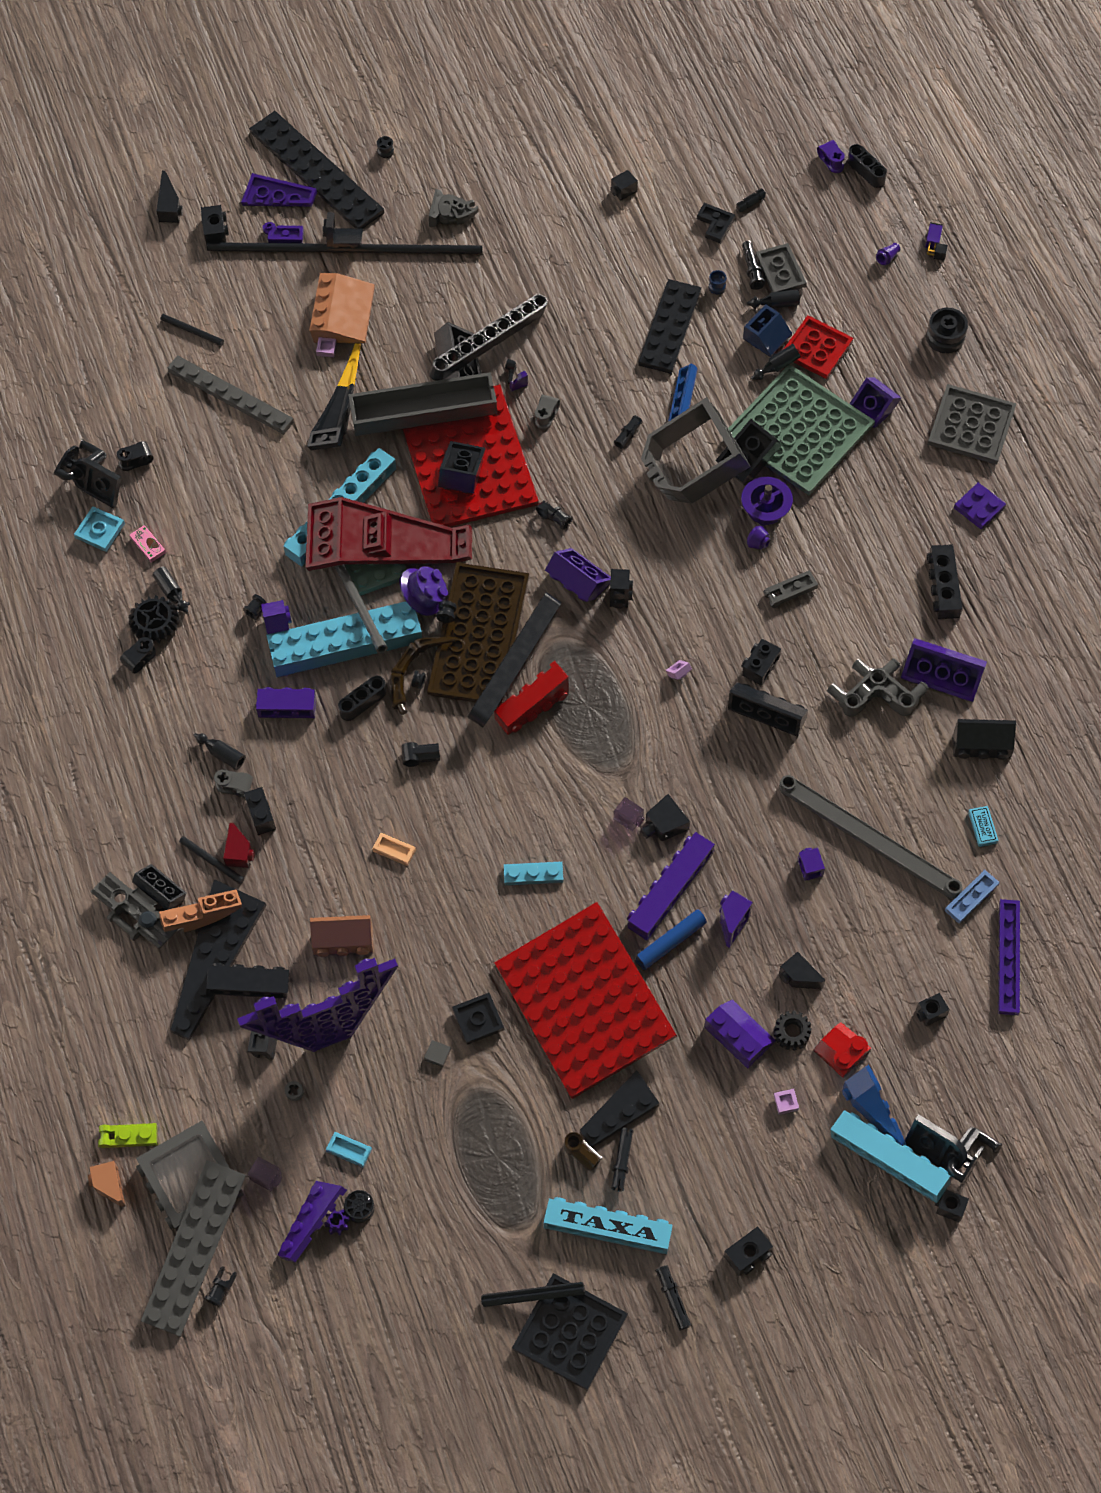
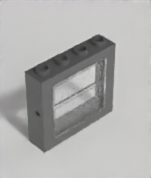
(176, 1168)

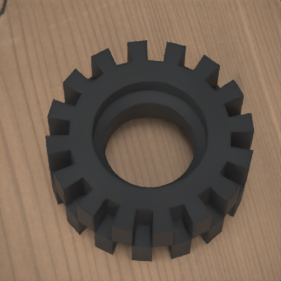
(801, 1022)

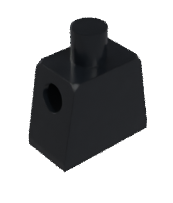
(665, 820)

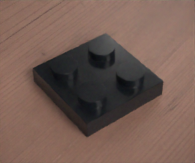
(478, 1018)

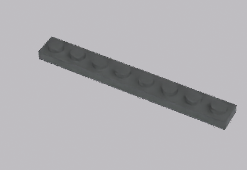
(230, 394)

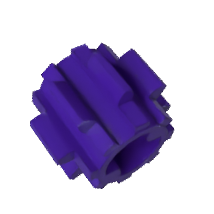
(342, 1223)

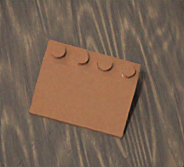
(341, 308)

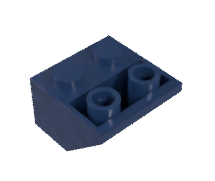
(767, 331)

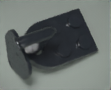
(89, 474)
(945, 1149)

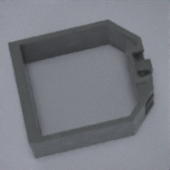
(675, 430)

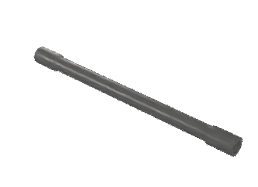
(376, 638)

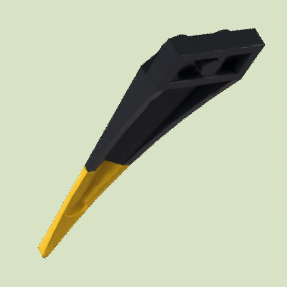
(335, 418)

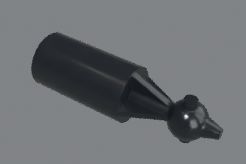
(777, 299)
(778, 361)
(170, 588)
(221, 751)

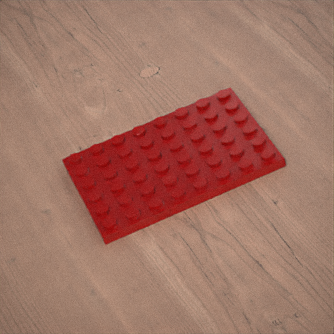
(503, 478)
(585, 1000)

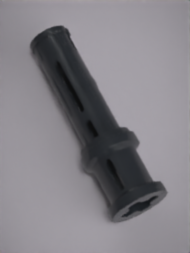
(754, 271)

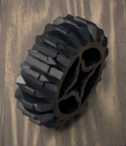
(151, 613)

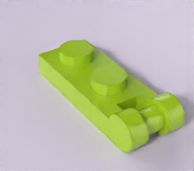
(128, 1135)

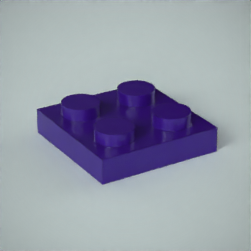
(979, 505)

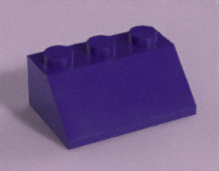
(577, 574)
(738, 1032)

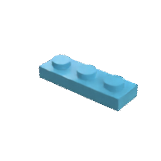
(533, 873)

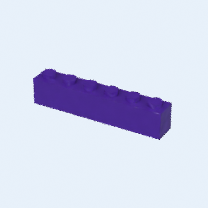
(670, 886)

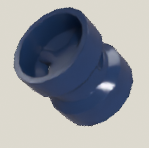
(717, 282)

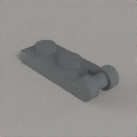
(791, 588)

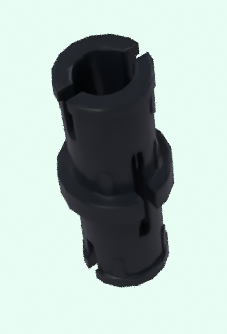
(628, 432)

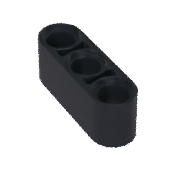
(867, 166)
(364, 690)

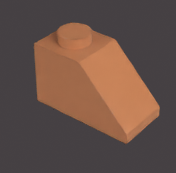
(107, 1182)

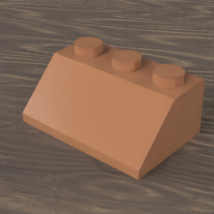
(341, 935)

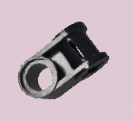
(135, 455)
(138, 655)

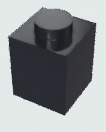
(624, 185)

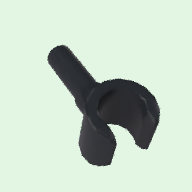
(511, 366)

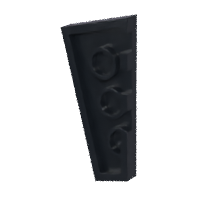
(624, 1107)

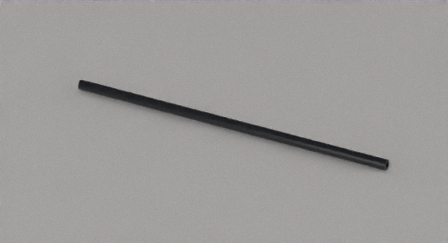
(364, 248)

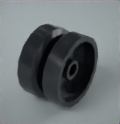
(947, 330)

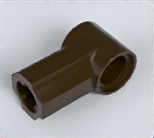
(583, 1152)

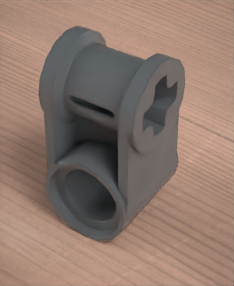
(546, 411)
(234, 782)

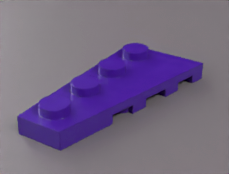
(276, 192)
(309, 1219)

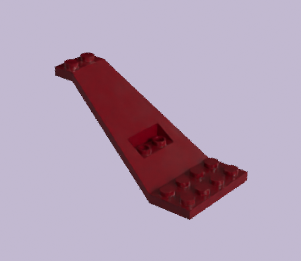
(344, 533)

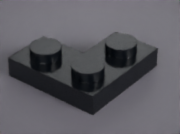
(719, 221)

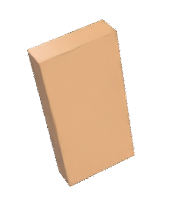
(394, 849)

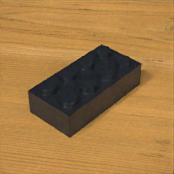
(159, 887)

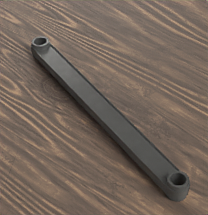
(870, 837)

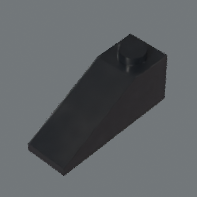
(168, 203)

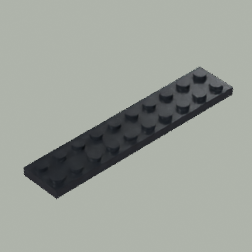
(316, 170)

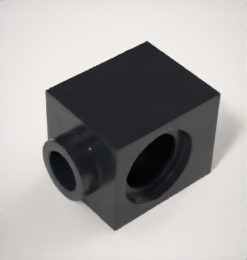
(935, 1002)
(960, 1204)

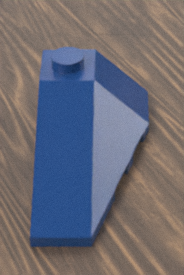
(864, 1095)

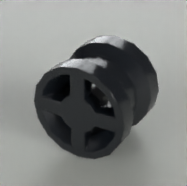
(385, 147)
(446, 611)

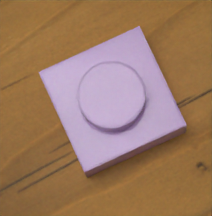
(326, 347)
(679, 670)
(786, 1101)

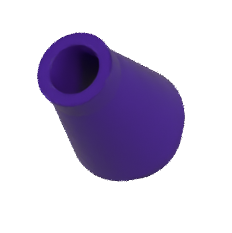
(886, 254)

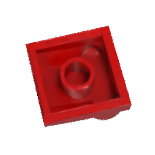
(842, 1049)

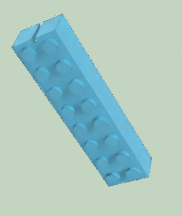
(341, 639)

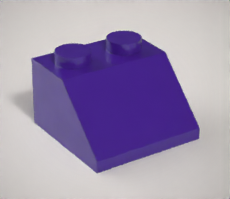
(875, 400)
(734, 915)

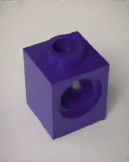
(811, 863)

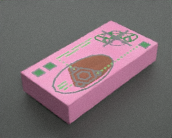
(147, 543)

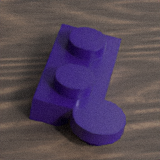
(283, 233)

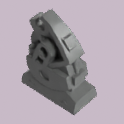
(450, 209)

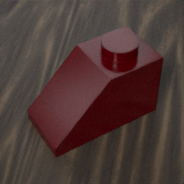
(237, 849)

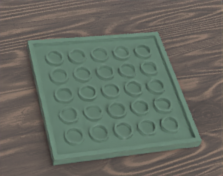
(809, 424)

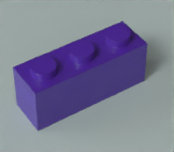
(286, 703)

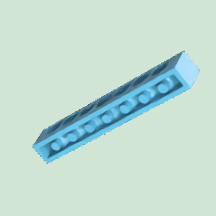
(378, 460)

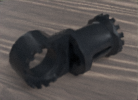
(547, 511)

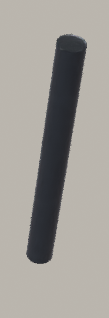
(191, 329)
(212, 860)

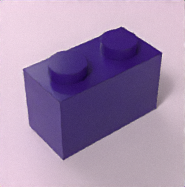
(276, 616)

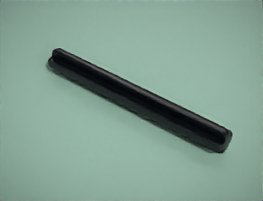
(533, 1294)

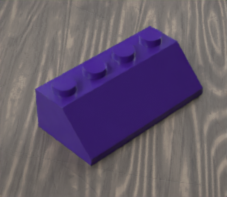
(943, 669)

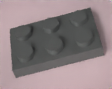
(781, 268)

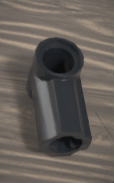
(414, 754)

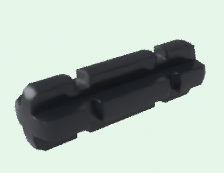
(751, 200)

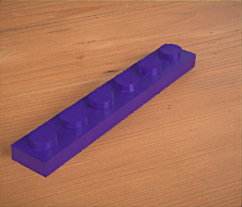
(1009, 957)

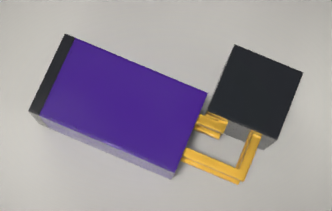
(933, 240)

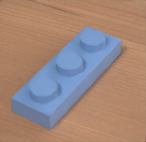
(971, 896)

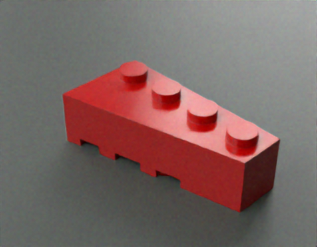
(533, 699)

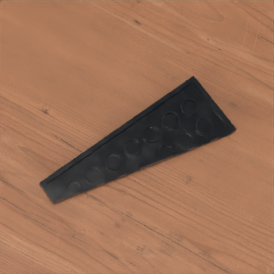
(214, 944)

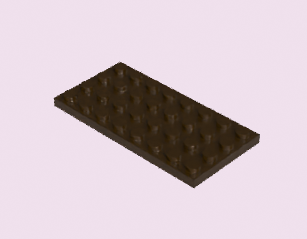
(484, 628)

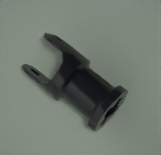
(220, 1288)

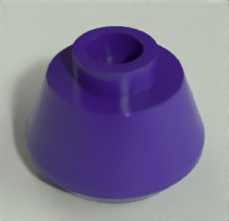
(758, 538)

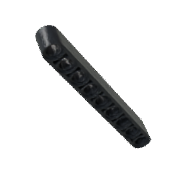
(488, 337)
(514, 660)

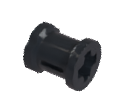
(254, 606)

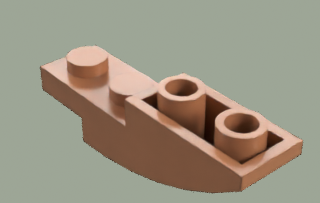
(206, 911)

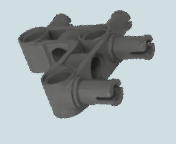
(887, 689)

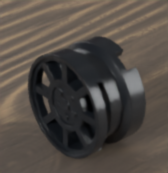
(359, 1206)

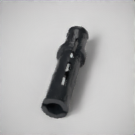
(620, 1168)
(670, 1287)

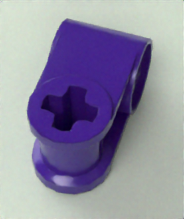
(831, 156)

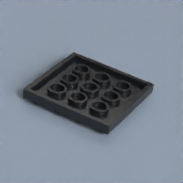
(570, 1334)

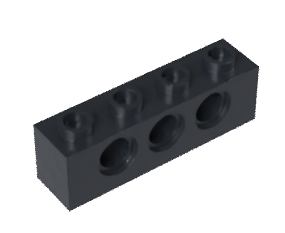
(945, 556)

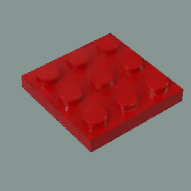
(819, 346)

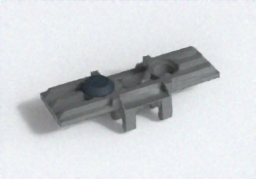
(136, 904)

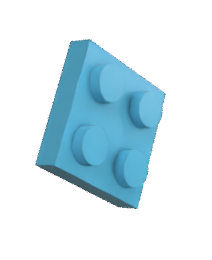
(99, 529)

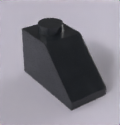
(800, 973)

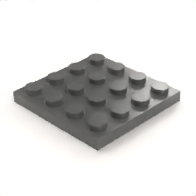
(972, 424)

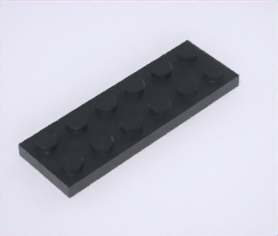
(670, 326)

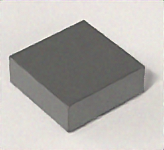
(437, 1053)

